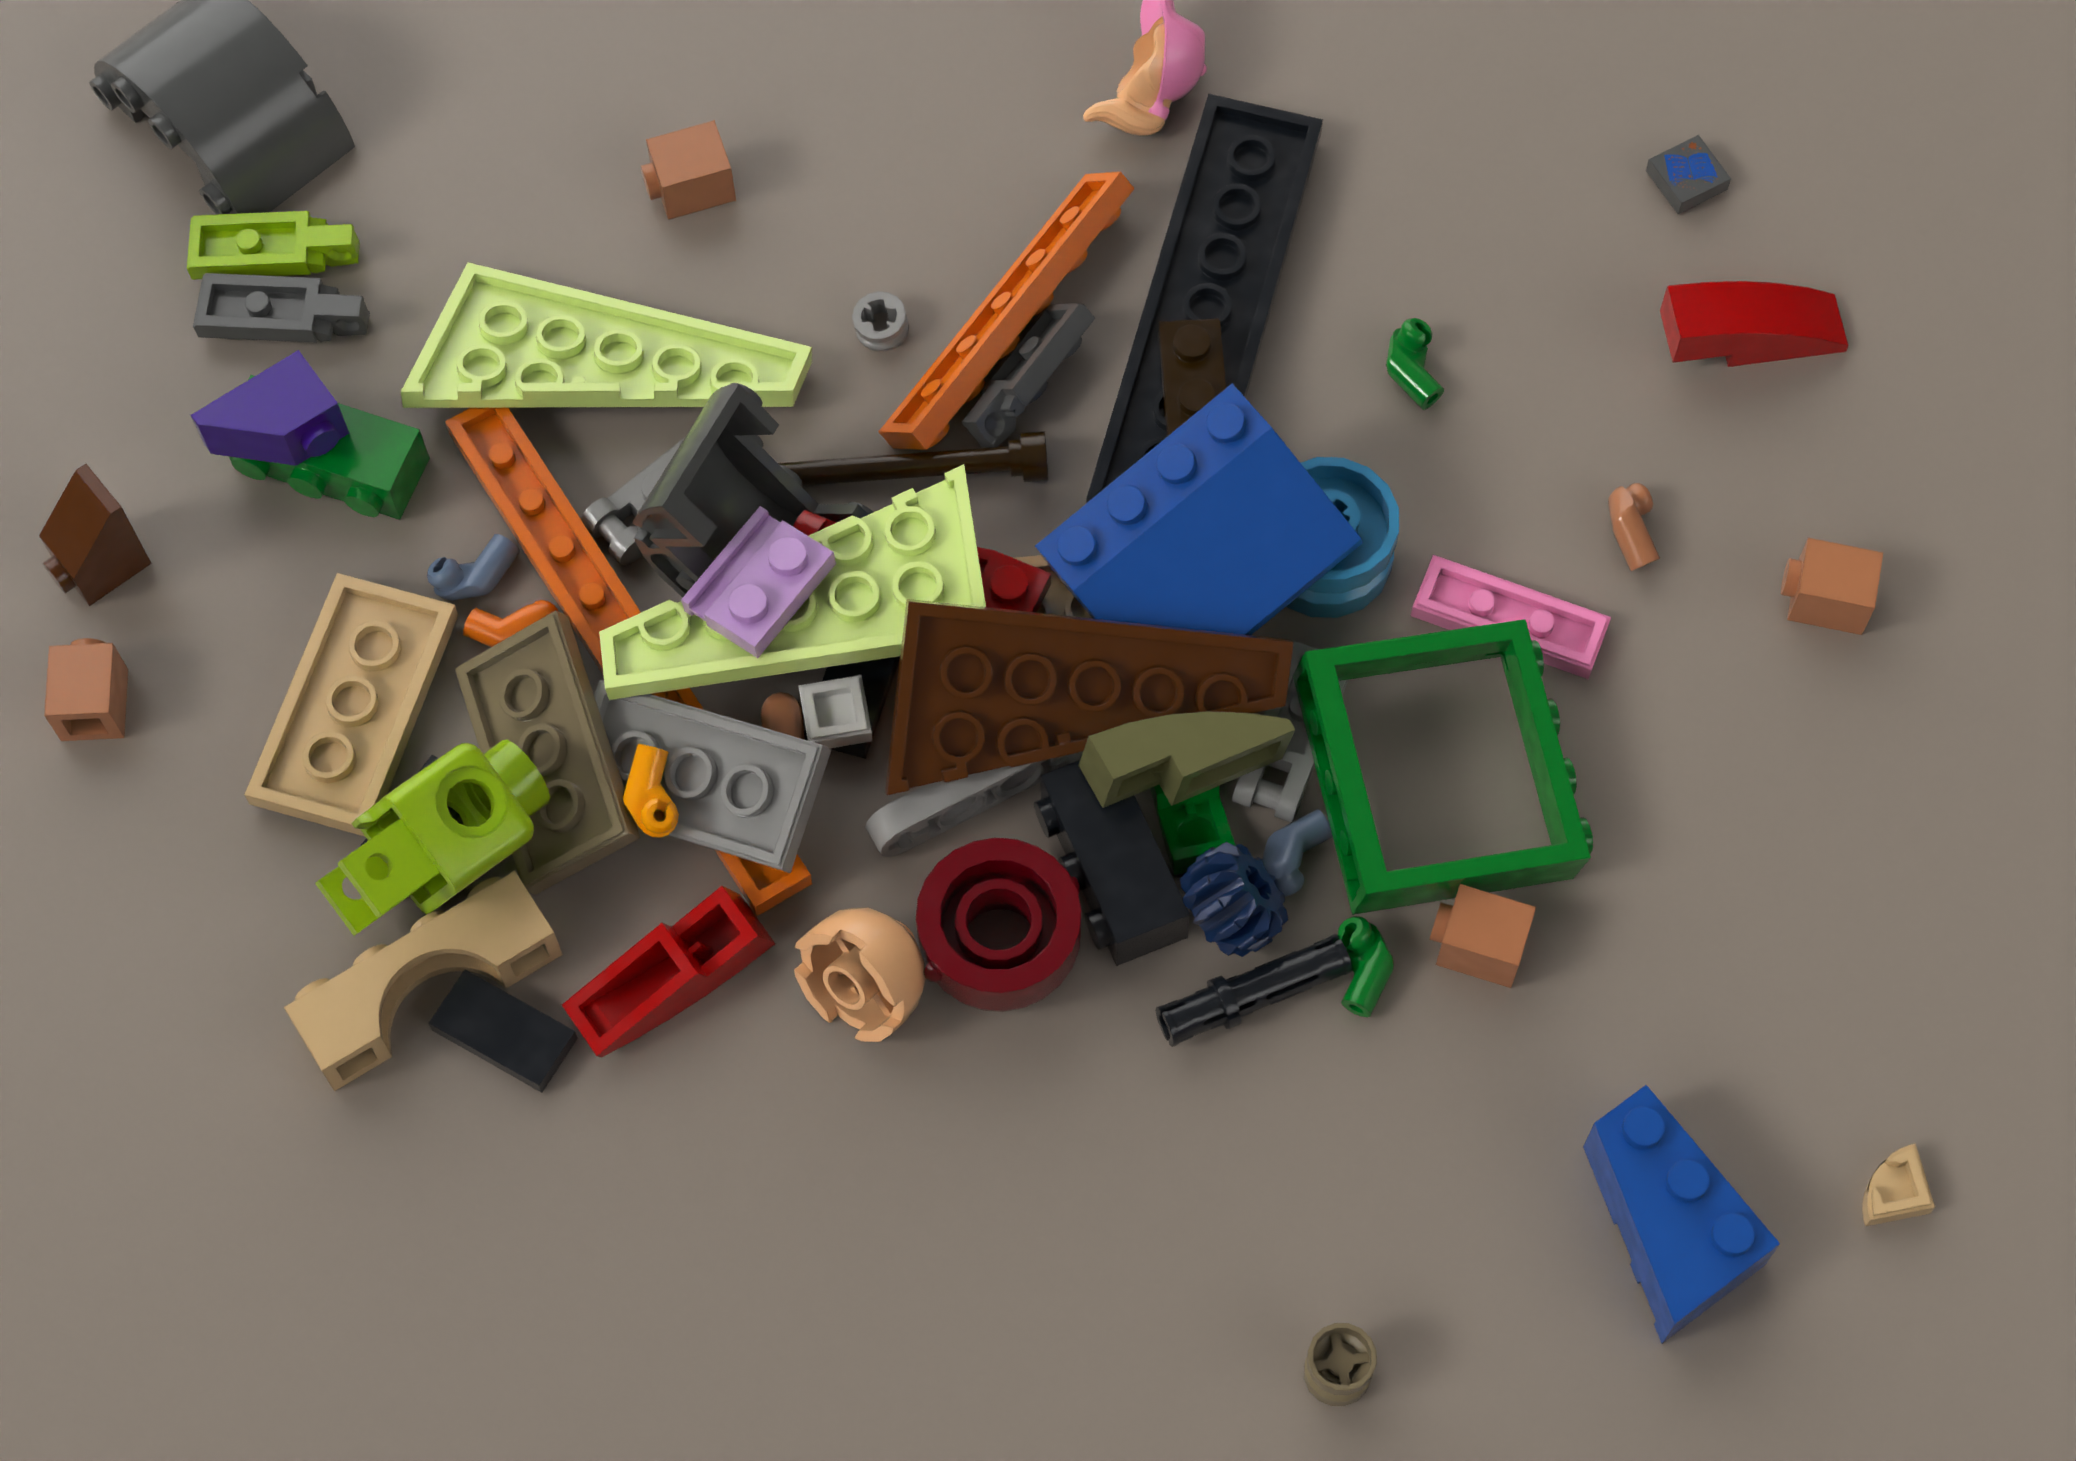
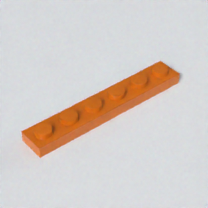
(995, 325)

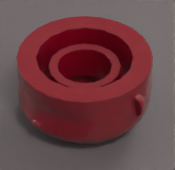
(998, 877)

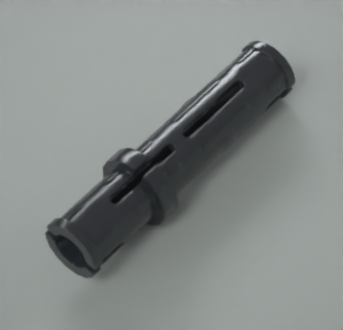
(1230, 999)

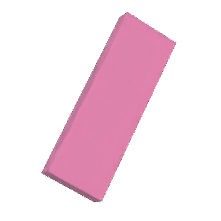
(1466, 597)

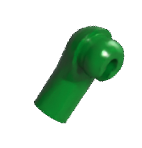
(1370, 964)

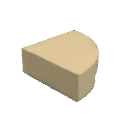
(1897, 1189)

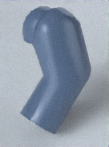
(473, 579)
(1286, 847)

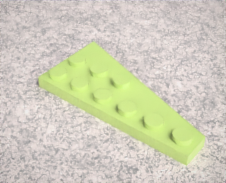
(553, 345)
(904, 551)

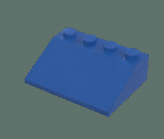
(1203, 529)

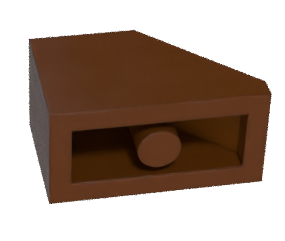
(91, 540)

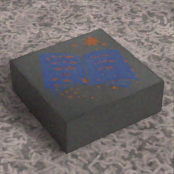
(1688, 174)

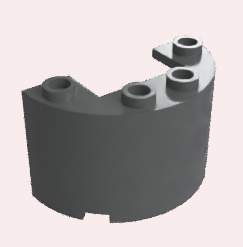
(230, 98)
(717, 486)

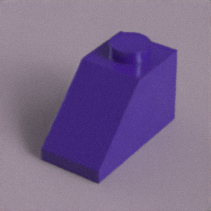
(274, 416)

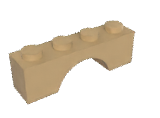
(489, 933)

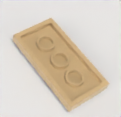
(352, 703)

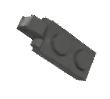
(276, 309)
(1024, 372)

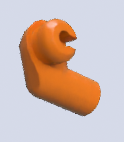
(492, 629)

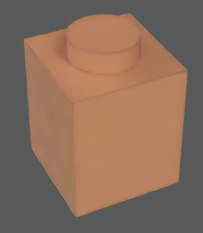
(688, 170)
(1832, 585)
(86, 690)
(1482, 935)

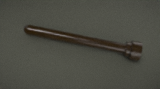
(1022, 458)

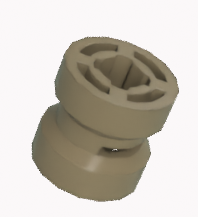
(1340, 1350)

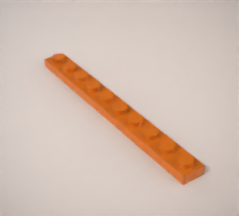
(579, 579)

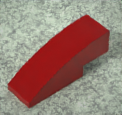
(1750, 322)
(668, 971)

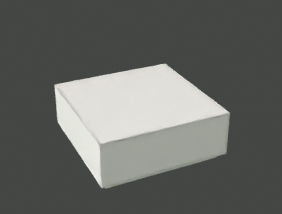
(836, 712)

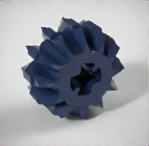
(1234, 899)

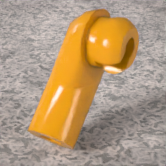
(646, 796)

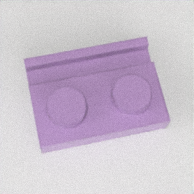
(758, 582)

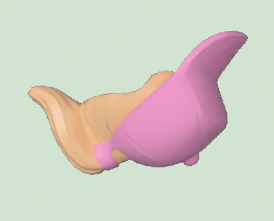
(1164, 70)

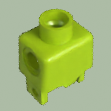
(424, 851)

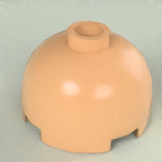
(862, 971)

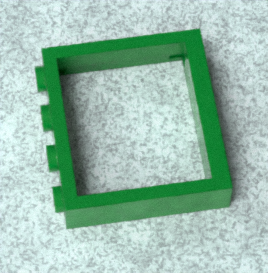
(1344, 790)

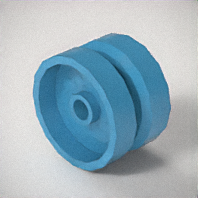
(1374, 515)

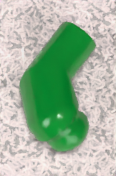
(1407, 360)

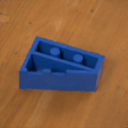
(1675, 1211)

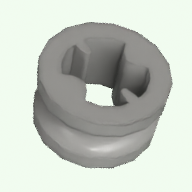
(877, 303)

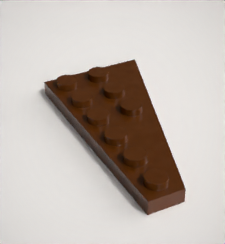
(1032, 686)

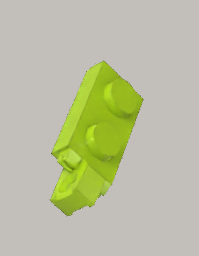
(268, 244)

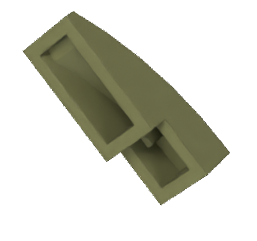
(1181, 753)

